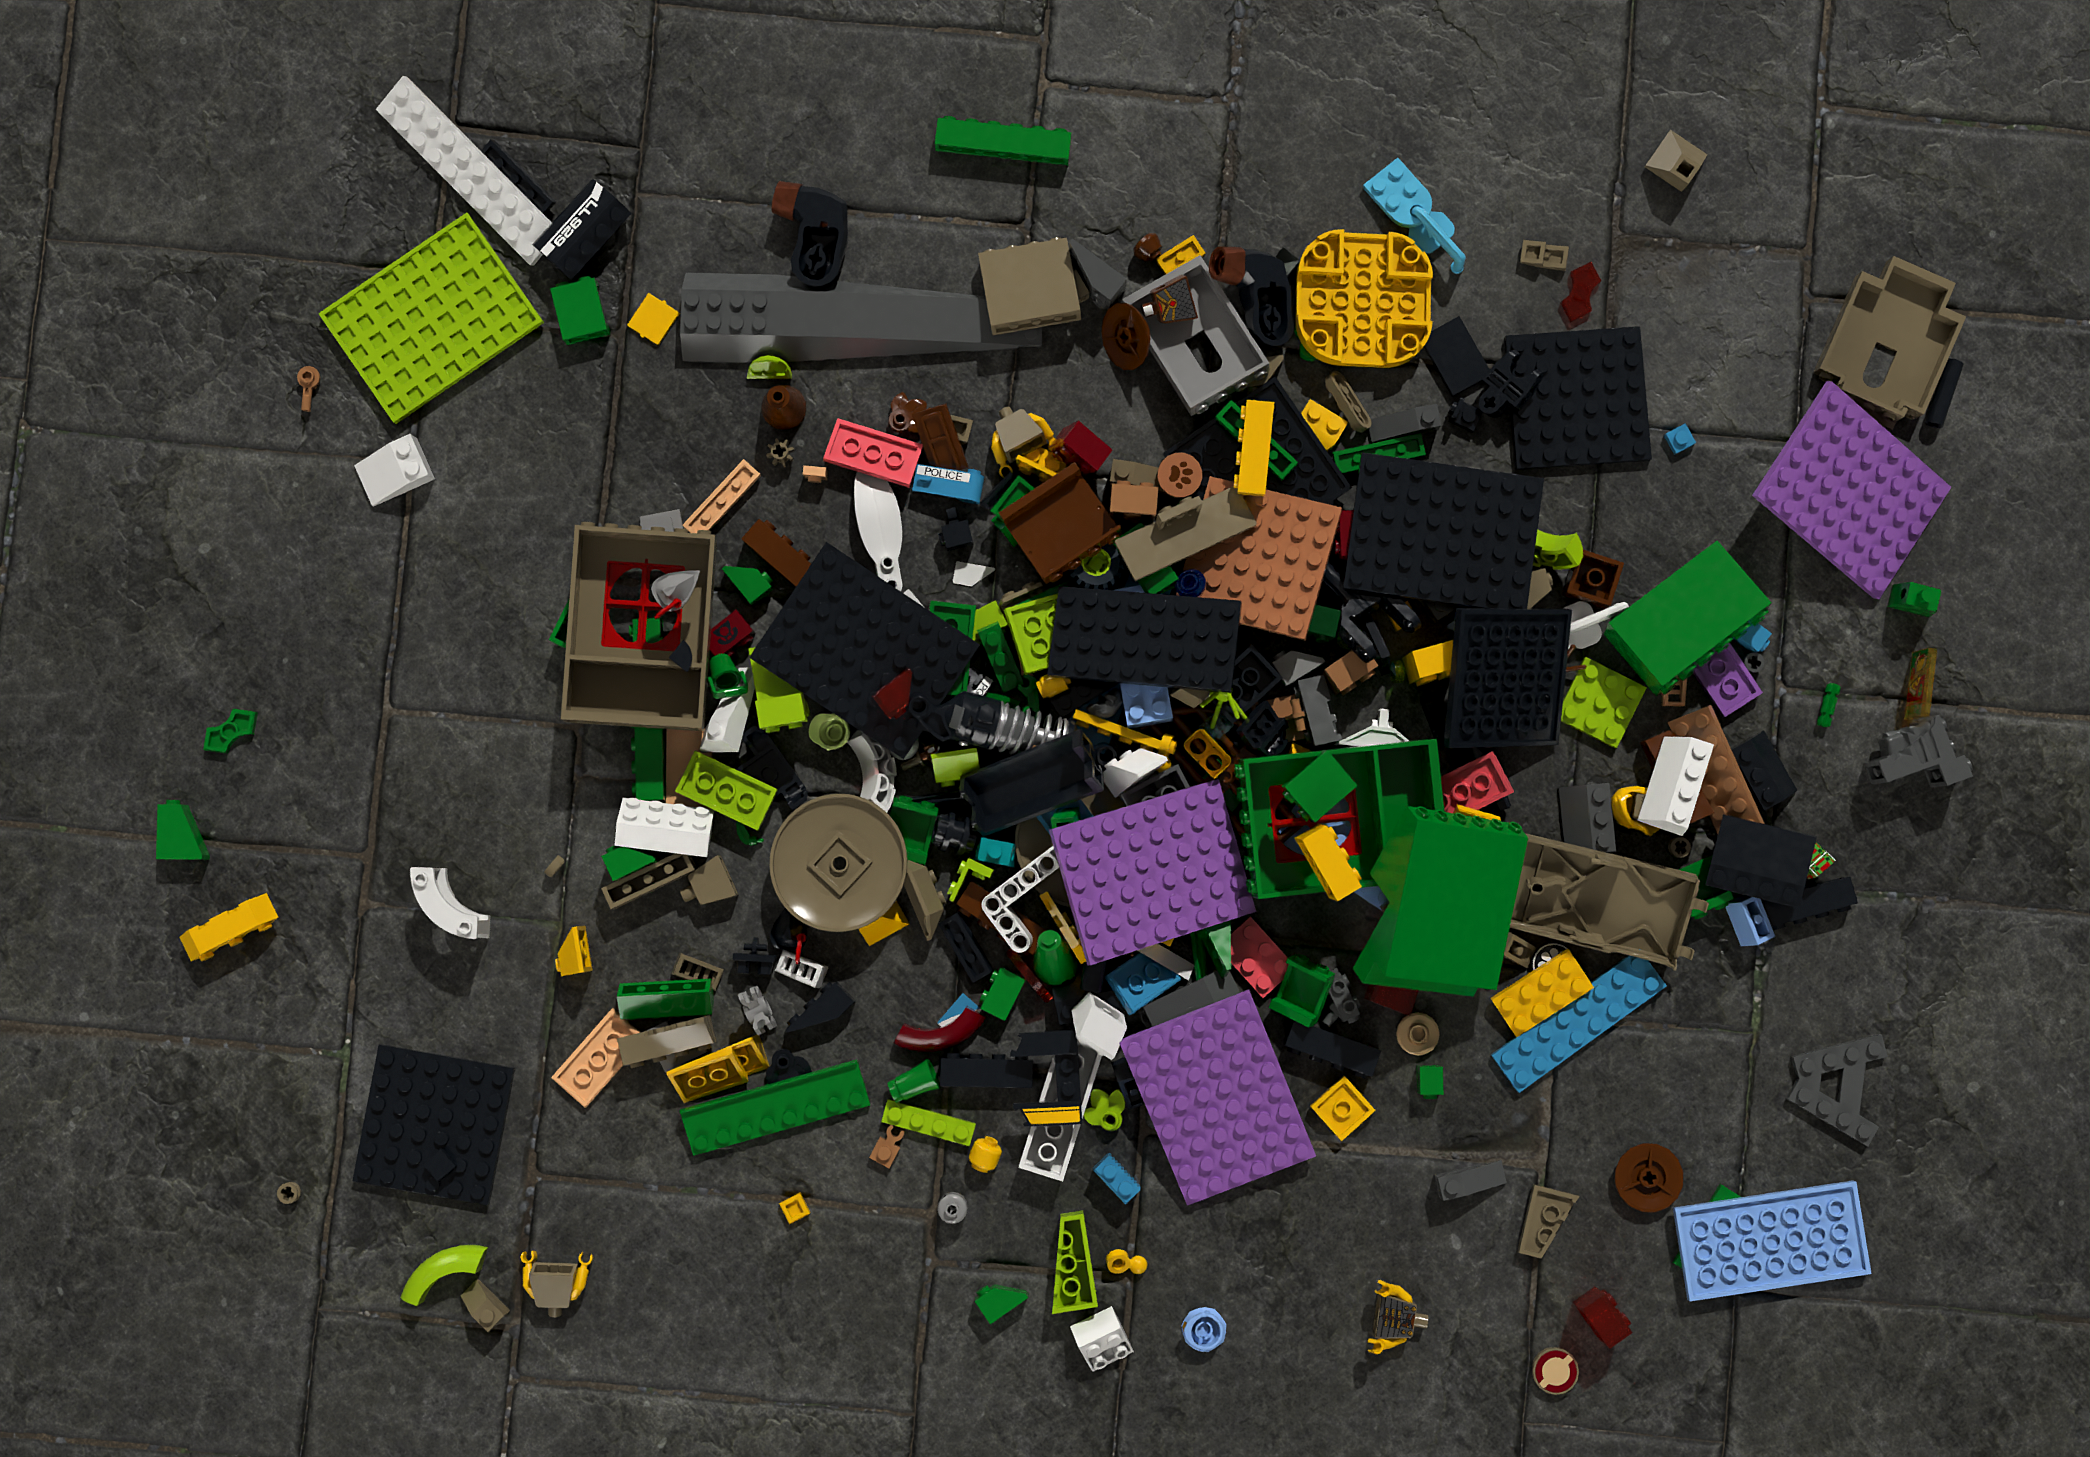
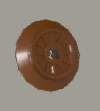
(1125, 336)
(1661, 1189)

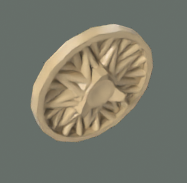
(1417, 1033)

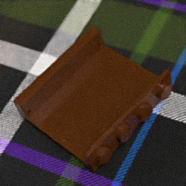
(1060, 524)

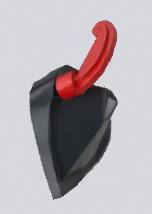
(789, 933)

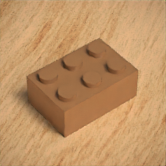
(1133, 502)

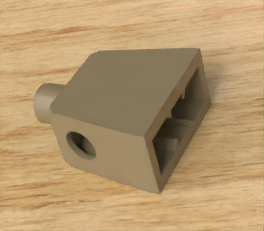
(710, 883)

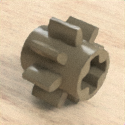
(774, 450)

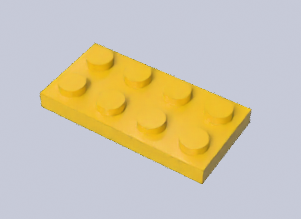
(1542, 992)

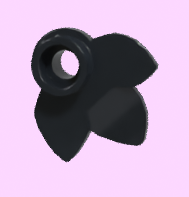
(794, 1067)

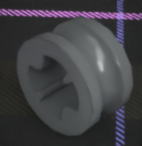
(1757, 658)

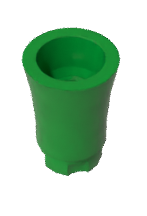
(914, 1082)

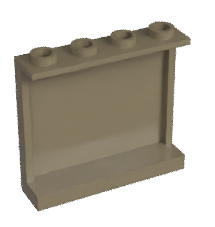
(1029, 286)

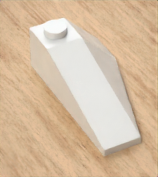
(729, 720)

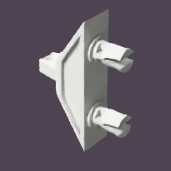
(1378, 733)

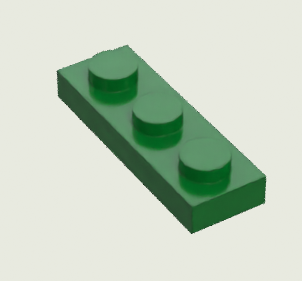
(1000, 656)

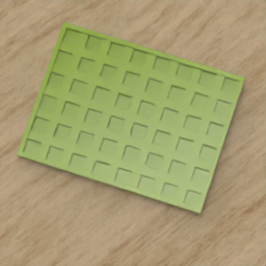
(431, 318)

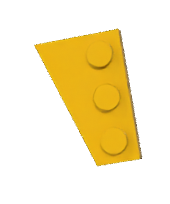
(1063, 923)

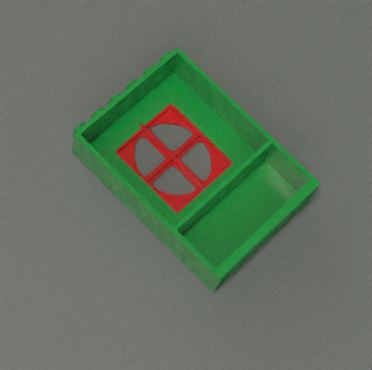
(1387, 781)

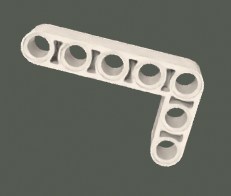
(1005, 900)

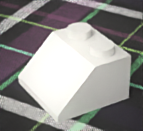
(1131, 769)

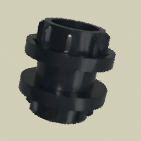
(954, 834)

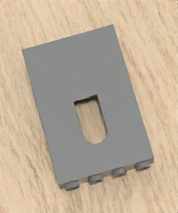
(1223, 326)

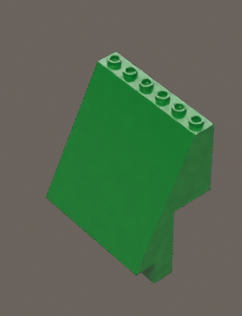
(1449, 903)

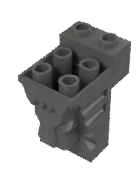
(1919, 748)

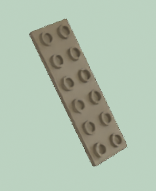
(1184, 531)

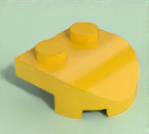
(1324, 423)

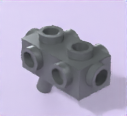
(1342, 1003)

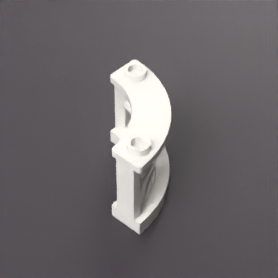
(441, 906)

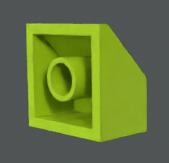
(953, 764)

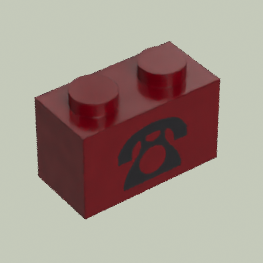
(730, 634)

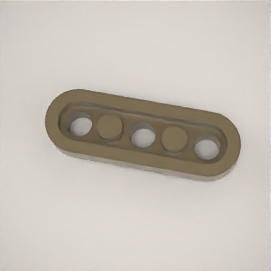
(1348, 401)

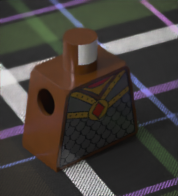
(1171, 301)

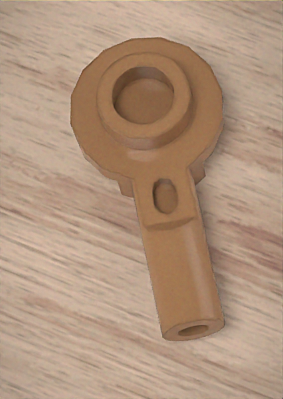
(309, 379)

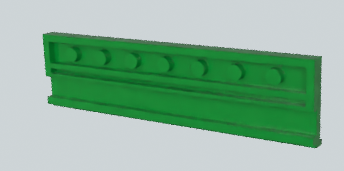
(775, 1107)

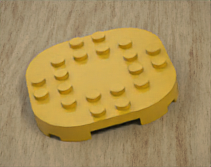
(1363, 299)

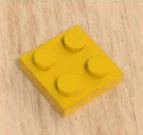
(1342, 1108)

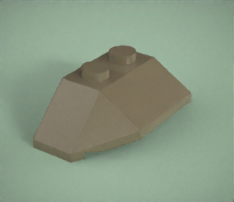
(924, 897)

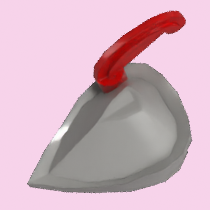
(674, 590)

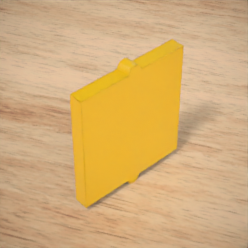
(653, 319)

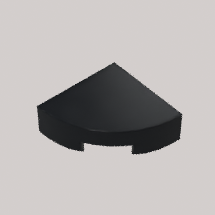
(682, 656)

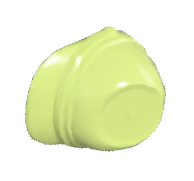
(829, 731)

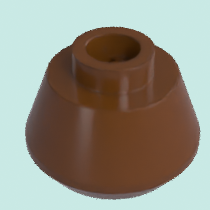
(1148, 248)

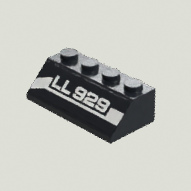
(581, 229)

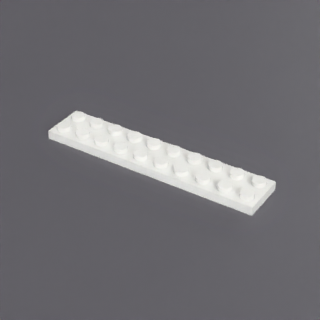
(465, 167)

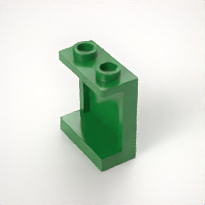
(579, 310)
(1318, 787)
(916, 825)
(1303, 990)

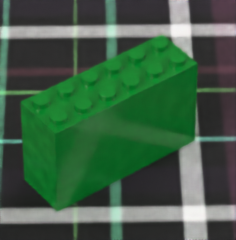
(1687, 619)

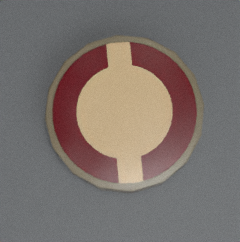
(1555, 1370)

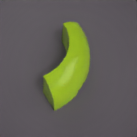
(1557, 551)
(451, 1260)

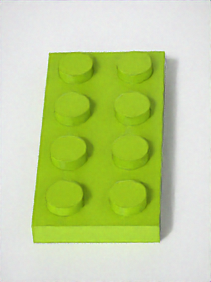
(726, 790)

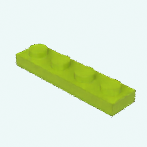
(928, 1122)

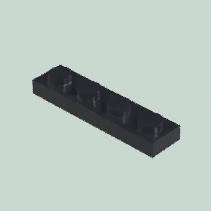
(518, 176)

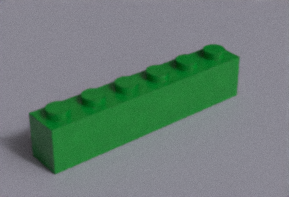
(1003, 141)

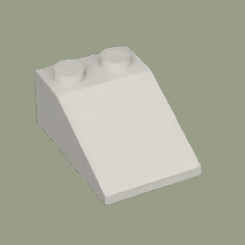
(394, 470)

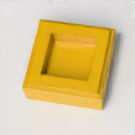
(794, 1208)

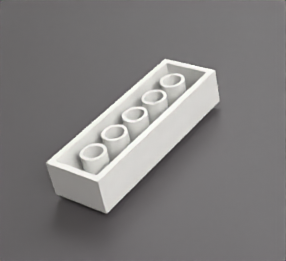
(1050, 1147)

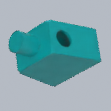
(995, 852)

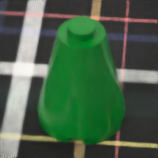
(1054, 959)

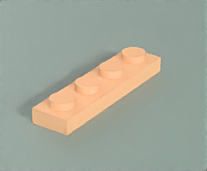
(722, 498)

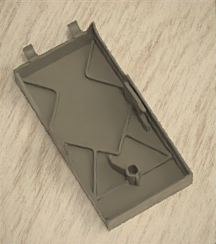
(1605, 901)

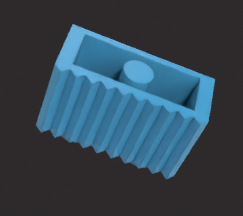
(1117, 1178)

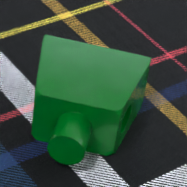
(1917, 600)

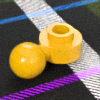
(1166, 748)
(1119, 1262)

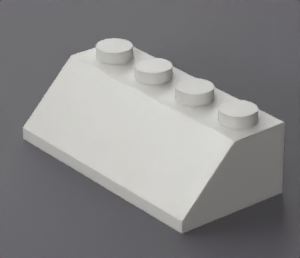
(1675, 783)

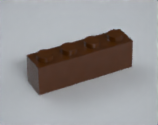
(777, 551)
(971, 903)

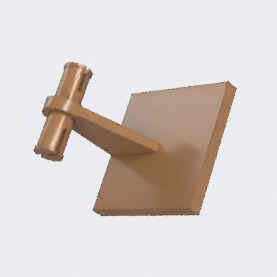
(1290, 709)

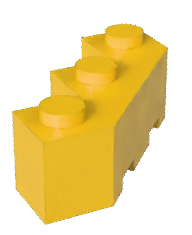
(229, 927)

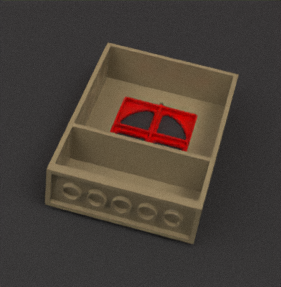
(636, 681)

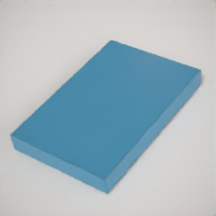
(1140, 981)

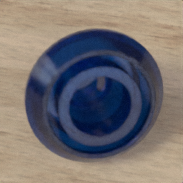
(1191, 583)

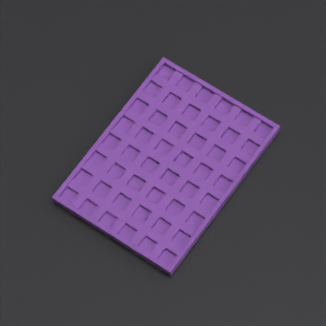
(1852, 490)
(1152, 871)
(1217, 1097)

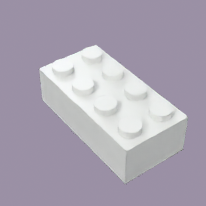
(664, 827)

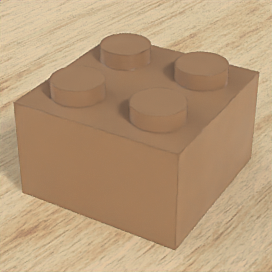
(1346, 671)

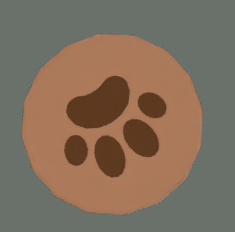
(1179, 475)

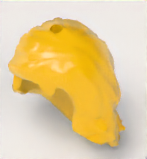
(1621, 809)

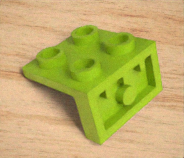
(979, 871)

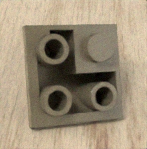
(1676, 160)

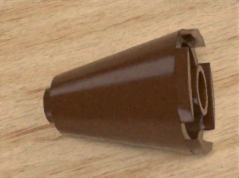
(783, 407)

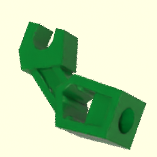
(1031, 693)

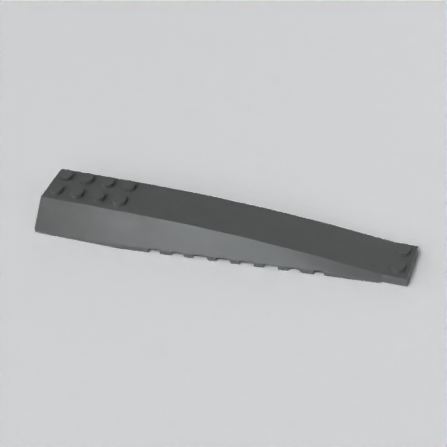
(782, 317)

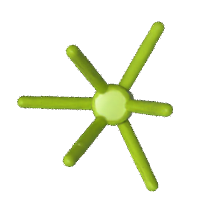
(1223, 697)

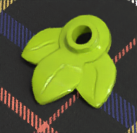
(1103, 1106)

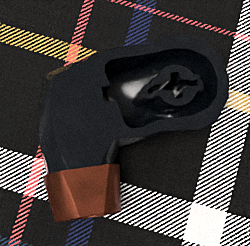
(821, 230)
(1262, 291)

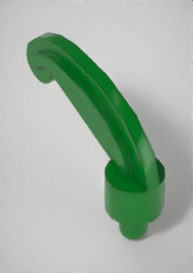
(745, 837)

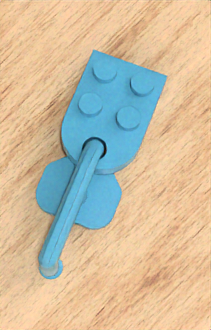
(1400, 192)

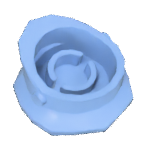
(1204, 1329)

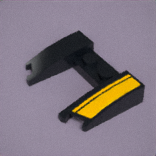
(1067, 1108)

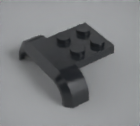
(772, 767)

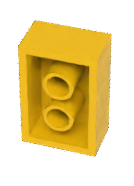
(1428, 663)
(1329, 861)

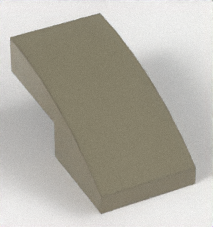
(1544, 256)

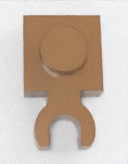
(886, 1149)

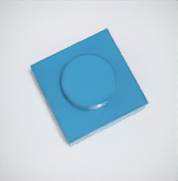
(1679, 439)

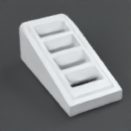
(818, 977)

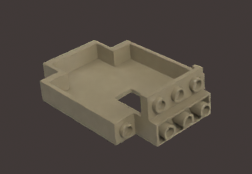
(1902, 313)

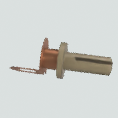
(920, 758)

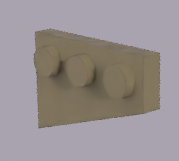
(1543, 1218)

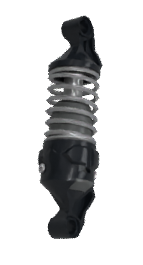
(990, 723)

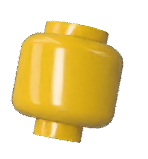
(985, 1154)

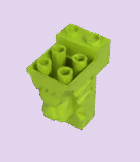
(777, 701)

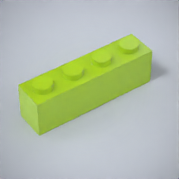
(1074, 1274)

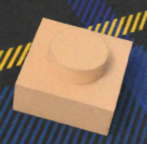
(815, 474)

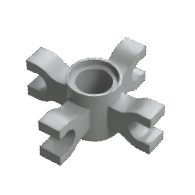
(757, 1010)

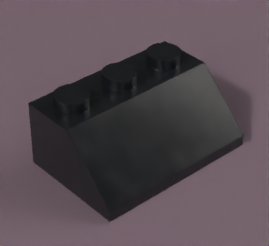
(1763, 771)

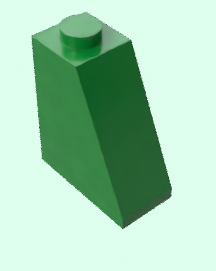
(178, 833)

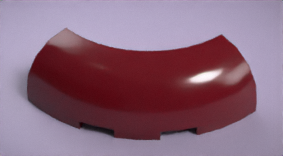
(943, 1037)

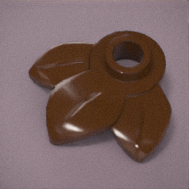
(903, 408)

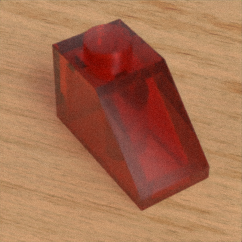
(895, 695)

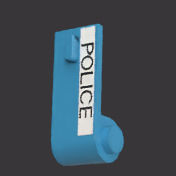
(949, 483)

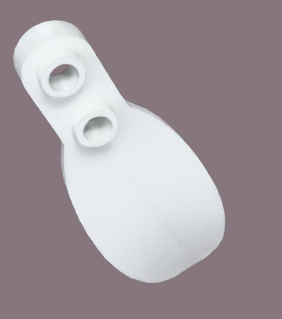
(879, 524)

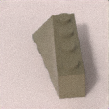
(667, 1040)

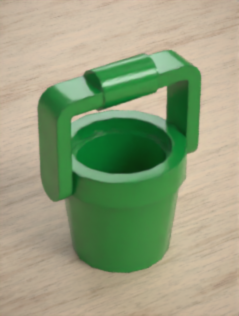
(725, 678)

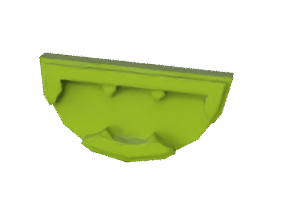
(769, 368)

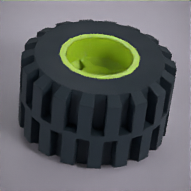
(1099, 571)

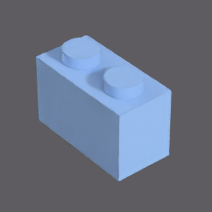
(1749, 920)

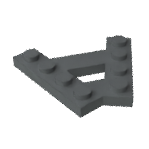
(1844, 1112)

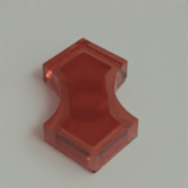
(1578, 301)
(1029, 975)

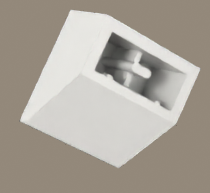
(1099, 1025)
(1101, 1339)

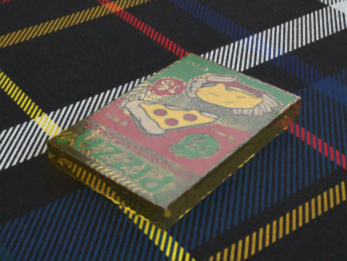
(1921, 684)

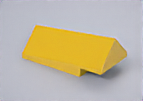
(719, 1069)

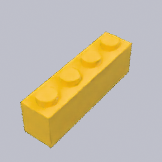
(1255, 447)

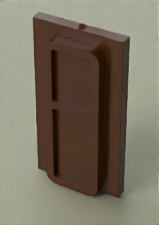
(940, 438)

